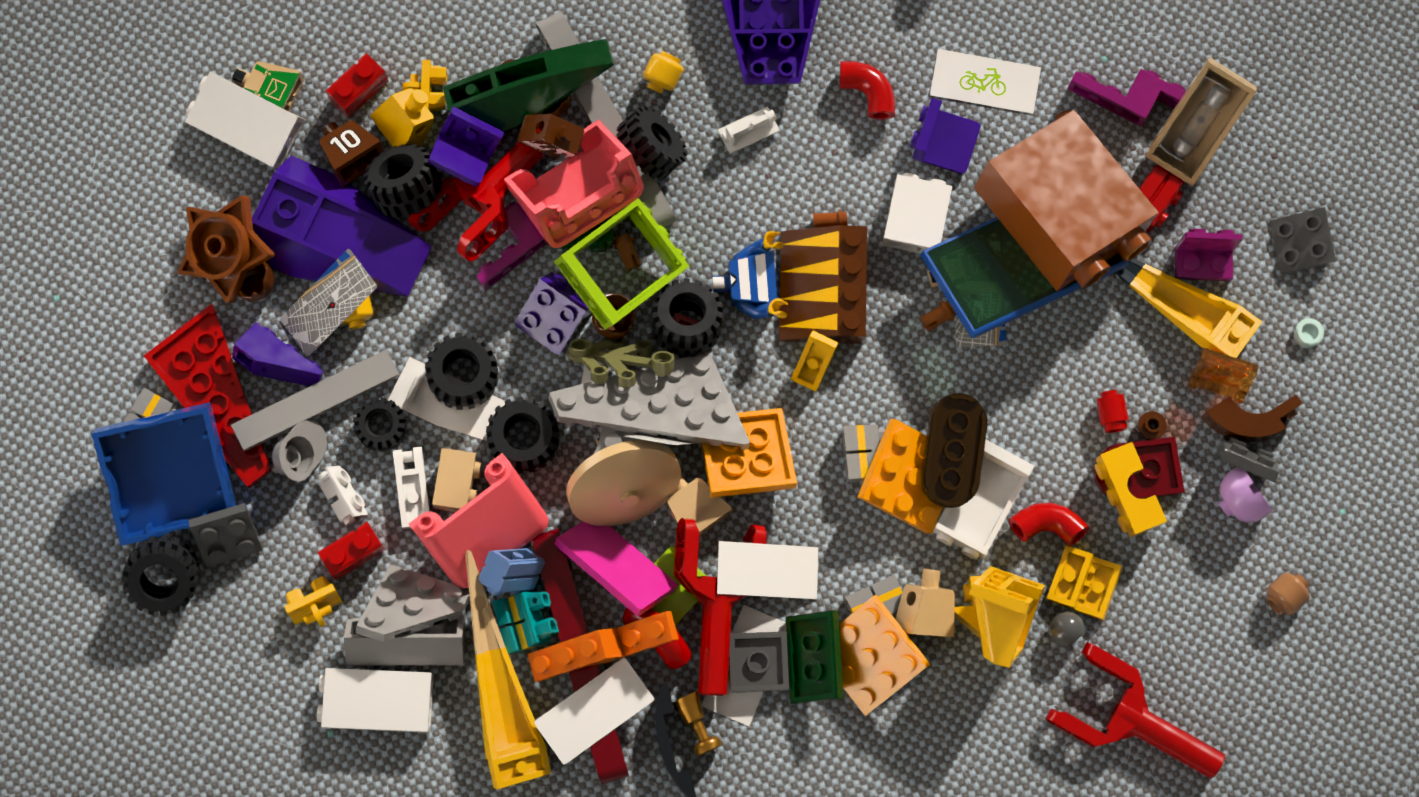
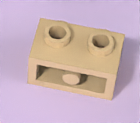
(455, 479)

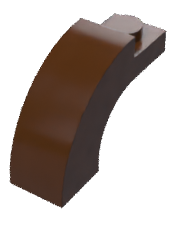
(1231, 420)

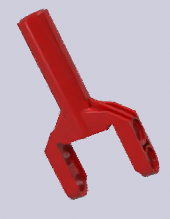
(486, 199)
(716, 607)
(1134, 719)

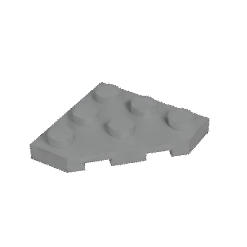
(411, 603)

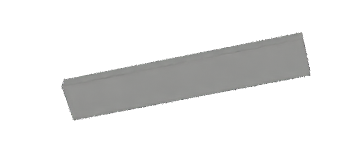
(315, 400)

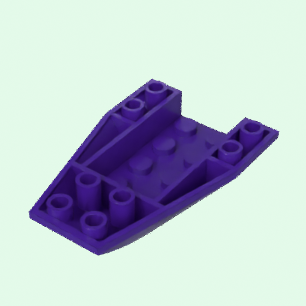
(771, 38)
(315, 220)

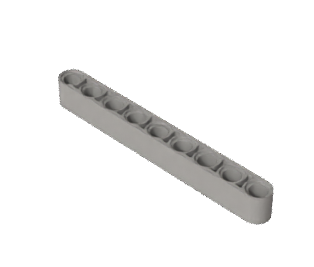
(597, 105)

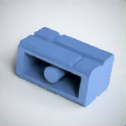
(511, 571)

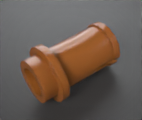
(830, 219)
(628, 251)
(938, 316)

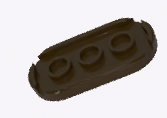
(954, 450)

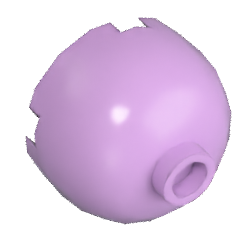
(1242, 497)

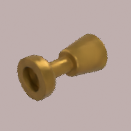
(691, 712)

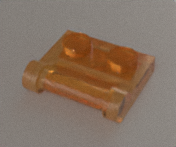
(1223, 375)

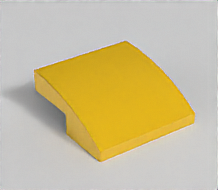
(1084, 583)

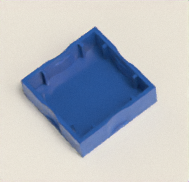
(163, 471)

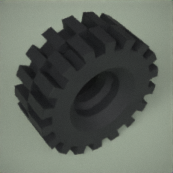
(652, 142)

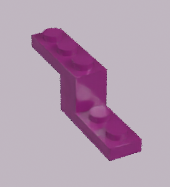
(1139, 99)
(528, 241)

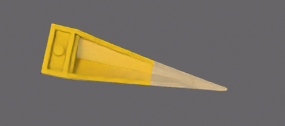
(509, 733)

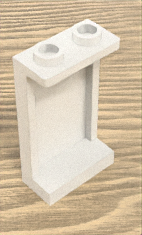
(244, 120)
(980, 519)
(376, 700)

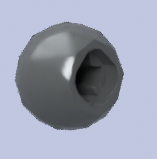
(1066, 628)

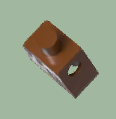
(556, 136)

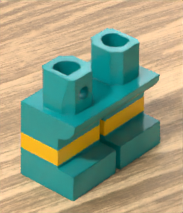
(524, 621)

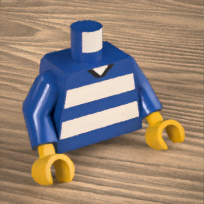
(753, 280)

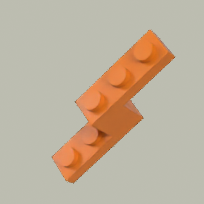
(603, 646)

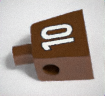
(349, 150)

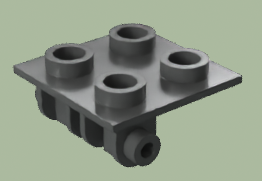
(1303, 241)

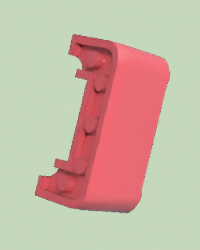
(580, 189)
(496, 519)

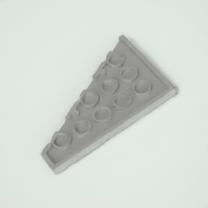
(682, 405)

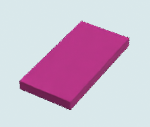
(617, 566)

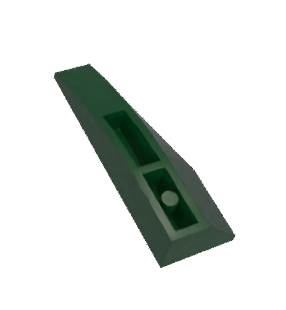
(528, 84)

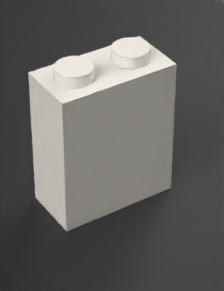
(916, 213)

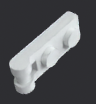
(411, 485)

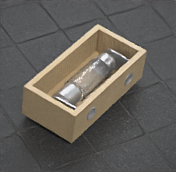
(1201, 121)

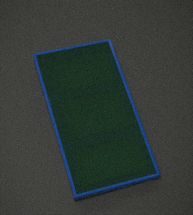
(992, 277)

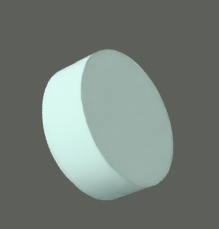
(1308, 333)

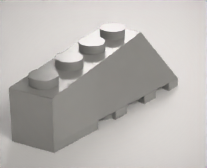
(432, 646)

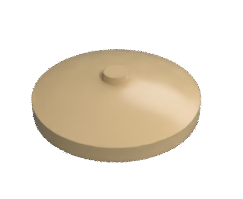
(623, 483)

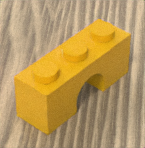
(1135, 514)

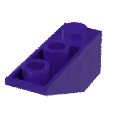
(271, 358)

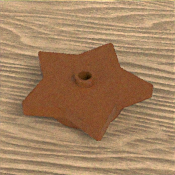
(223, 246)

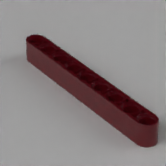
(571, 624)

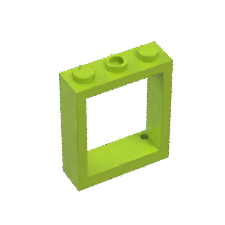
(587, 288)

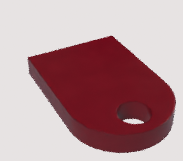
(1160, 473)

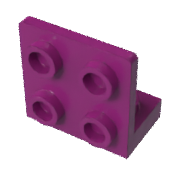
(1206, 255)

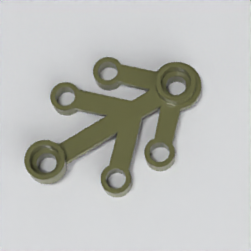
(586, 353)

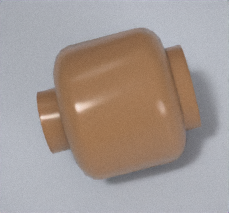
(1287, 593)

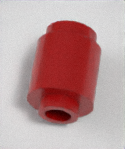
(1112, 411)

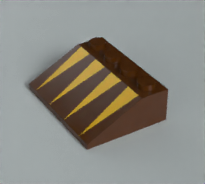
(824, 283)

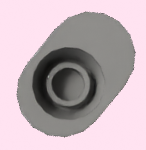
(300, 451)

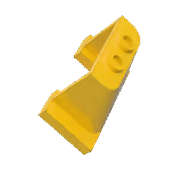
(1004, 613)

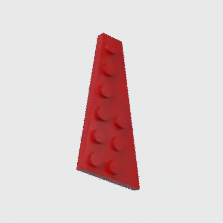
(201, 371)

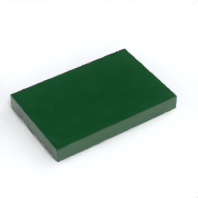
(814, 657)

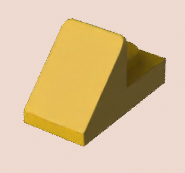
(814, 361)
(967, 614)

